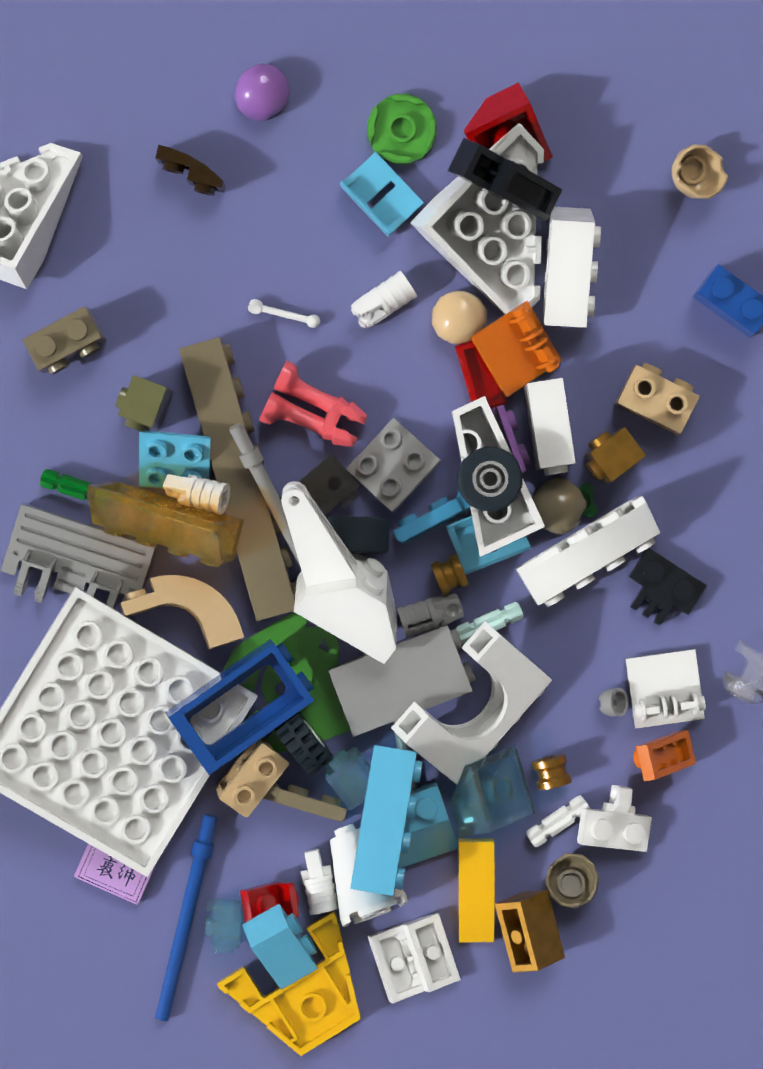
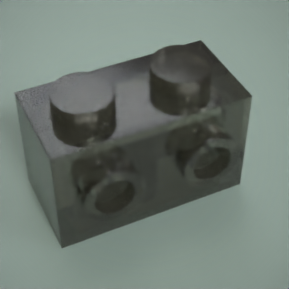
(330, 485)

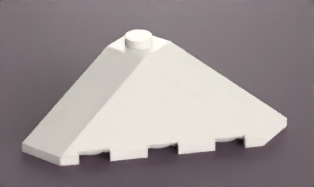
(31, 208)
(487, 236)

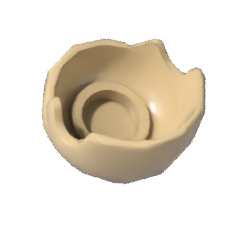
(698, 172)
(458, 316)

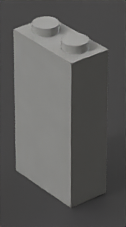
(419, 670)

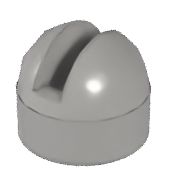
(620, 702)

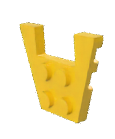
(310, 1007)

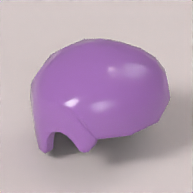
(261, 92)

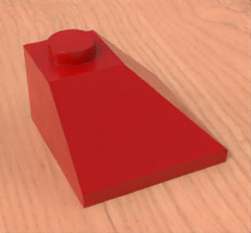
(502, 113)

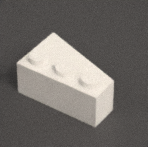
(570, 267)

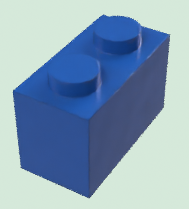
(732, 300)

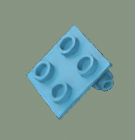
(172, 454)

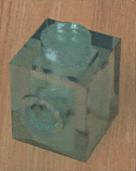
(349, 776)

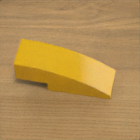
(476, 889)

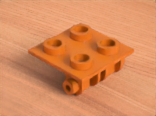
(516, 349)

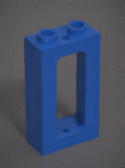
(256, 726)

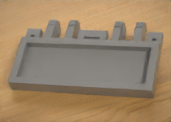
(76, 553)

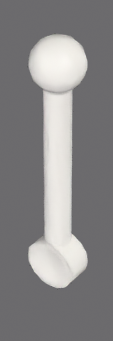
(256, 307)

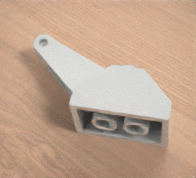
(339, 588)

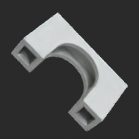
(514, 688)

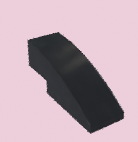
(505, 179)

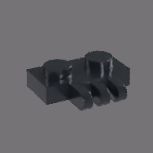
(664, 586)

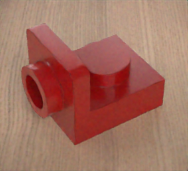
(265, 896)

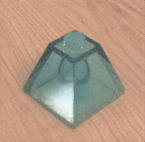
(491, 794)

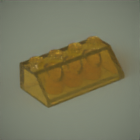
(164, 521)

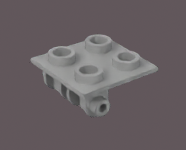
(393, 465)

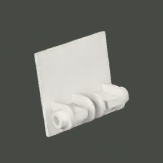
(665, 688)

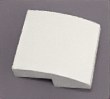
(413, 957)

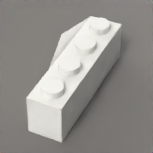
(493, 529)
(589, 550)

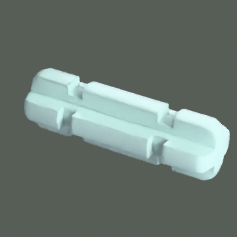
(496, 619)

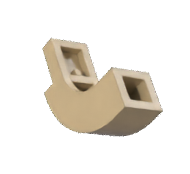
(203, 602)

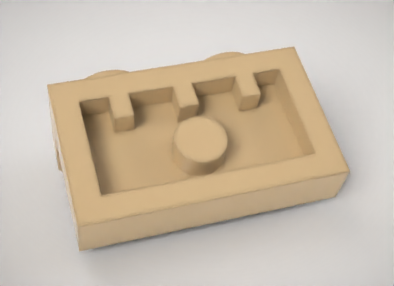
(251, 777)

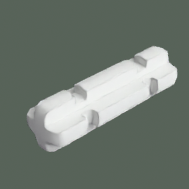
(556, 821)

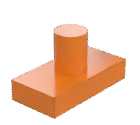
(664, 755)

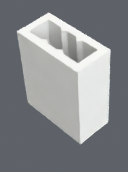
(549, 426)

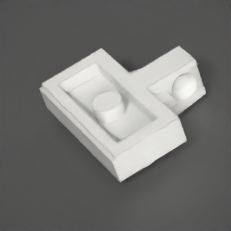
(615, 824)

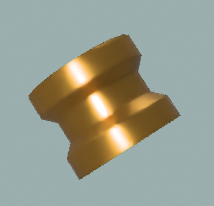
(449, 574)
(551, 772)

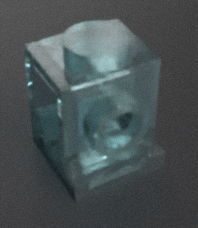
(224, 924)

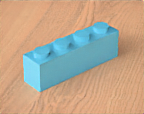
(384, 821)

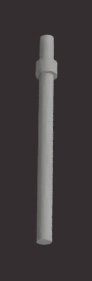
(252, 459)

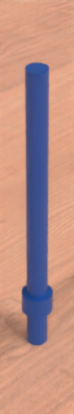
(201, 850)

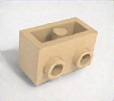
(657, 399)

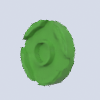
(401, 129)

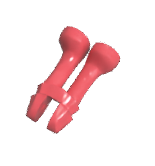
(280, 409)

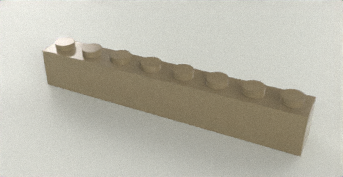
(219, 408)

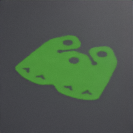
(303, 643)

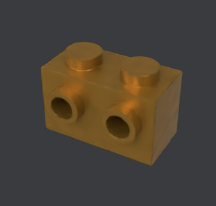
(612, 455)
(530, 931)

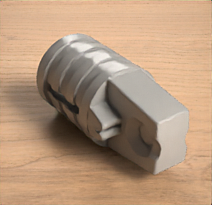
(430, 614)

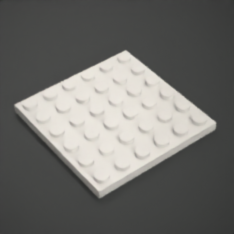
(92, 733)

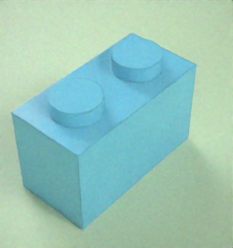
(280, 945)

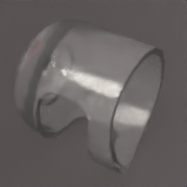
(748, 683)

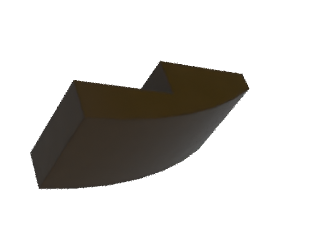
(199, 174)

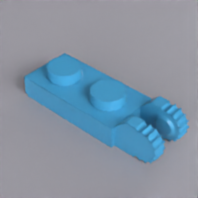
(440, 513)

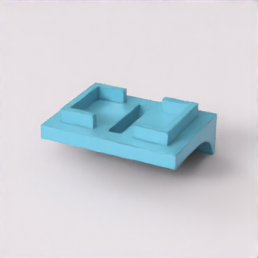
(394, 206)
(465, 544)

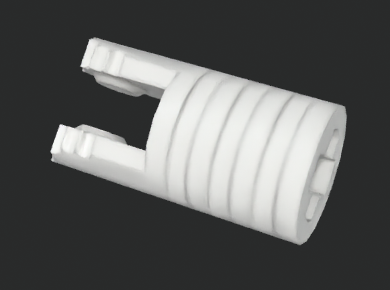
(383, 300)

